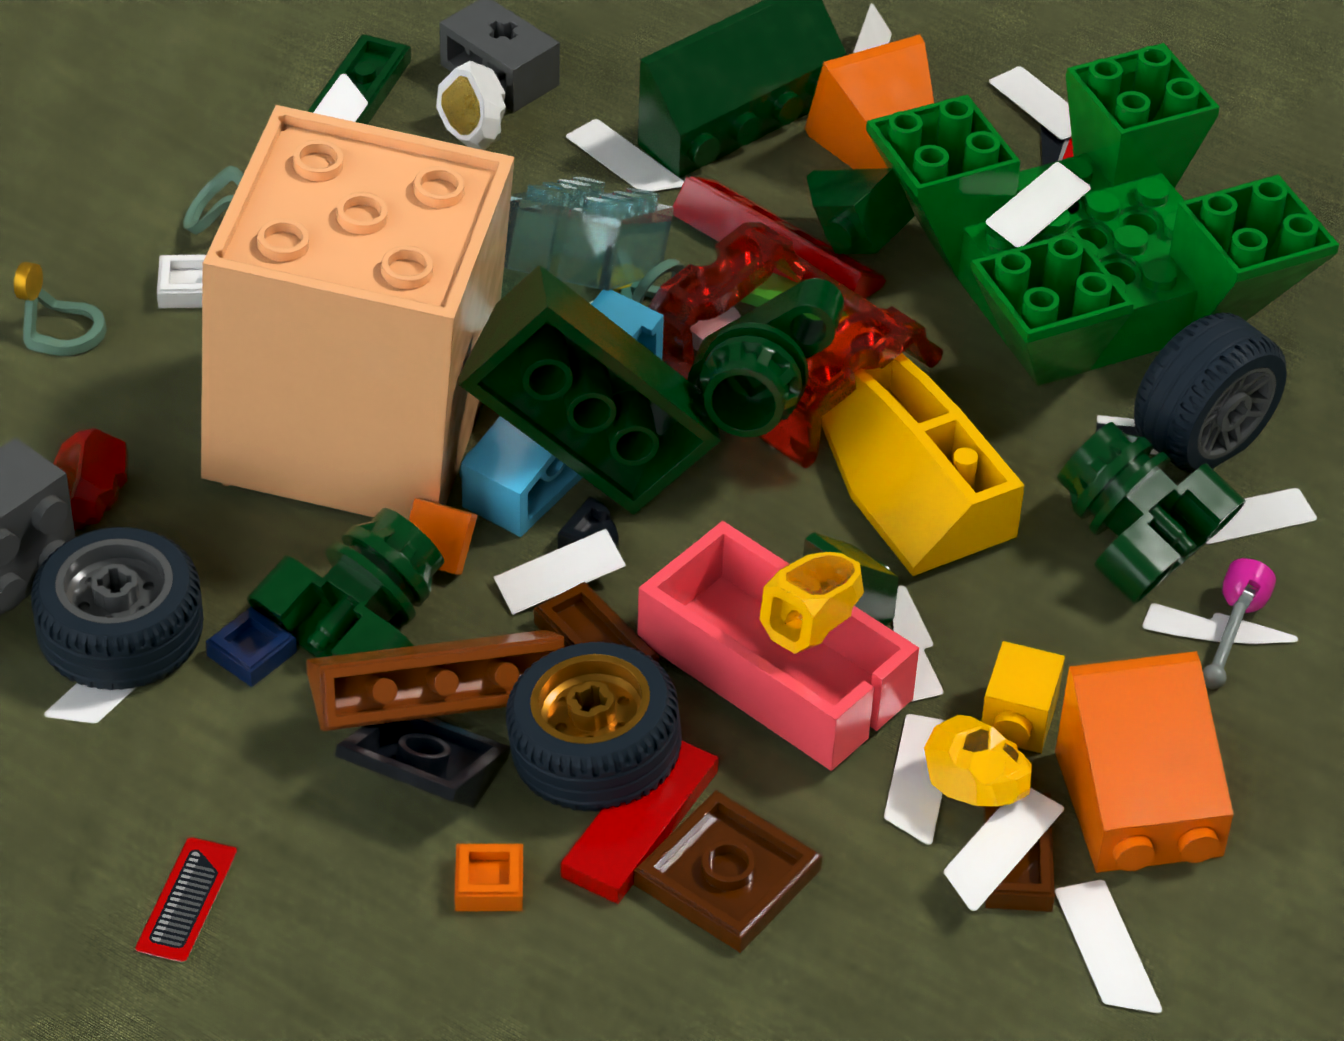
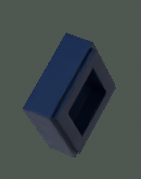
(251, 646)

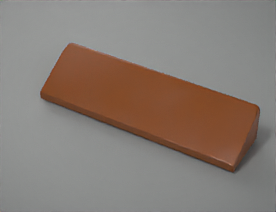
(423, 679)

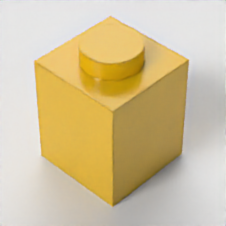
(1023, 694)

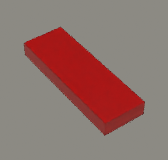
(627, 834)

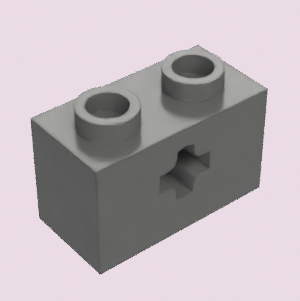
(499, 39)

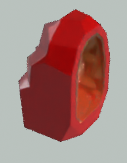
(95, 473)

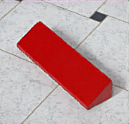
(720, 211)

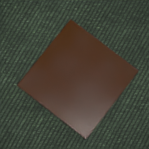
(727, 870)

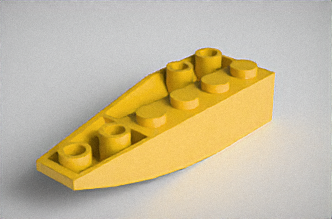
(921, 468)

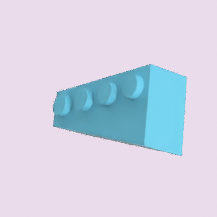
(515, 478)

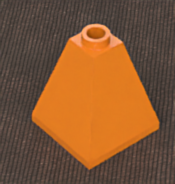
(863, 89)

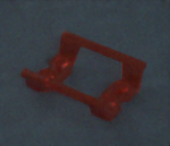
(863, 340)

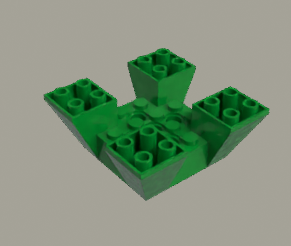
(1128, 255)

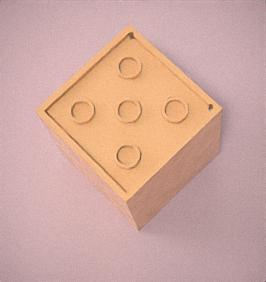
(348, 312)

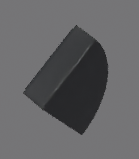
(586, 521)

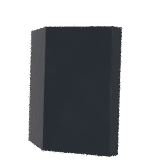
(428, 757)

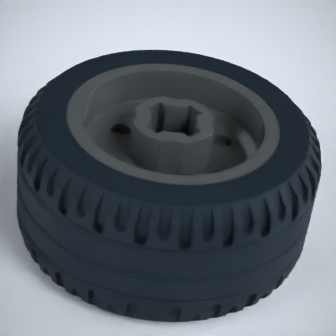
(1210, 391)
(117, 608)

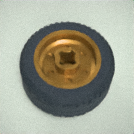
(593, 726)

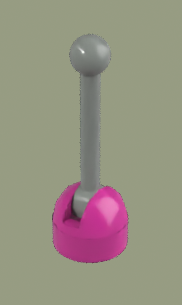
(1244, 600)

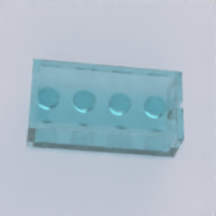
(600, 234)

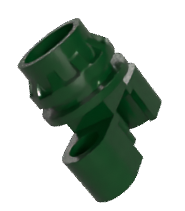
(758, 363)
(1149, 513)
(372, 580)

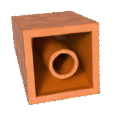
(1144, 762)

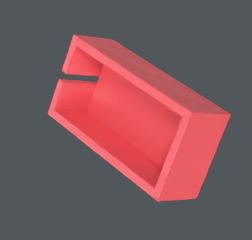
(820, 700)

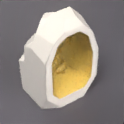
(472, 105)

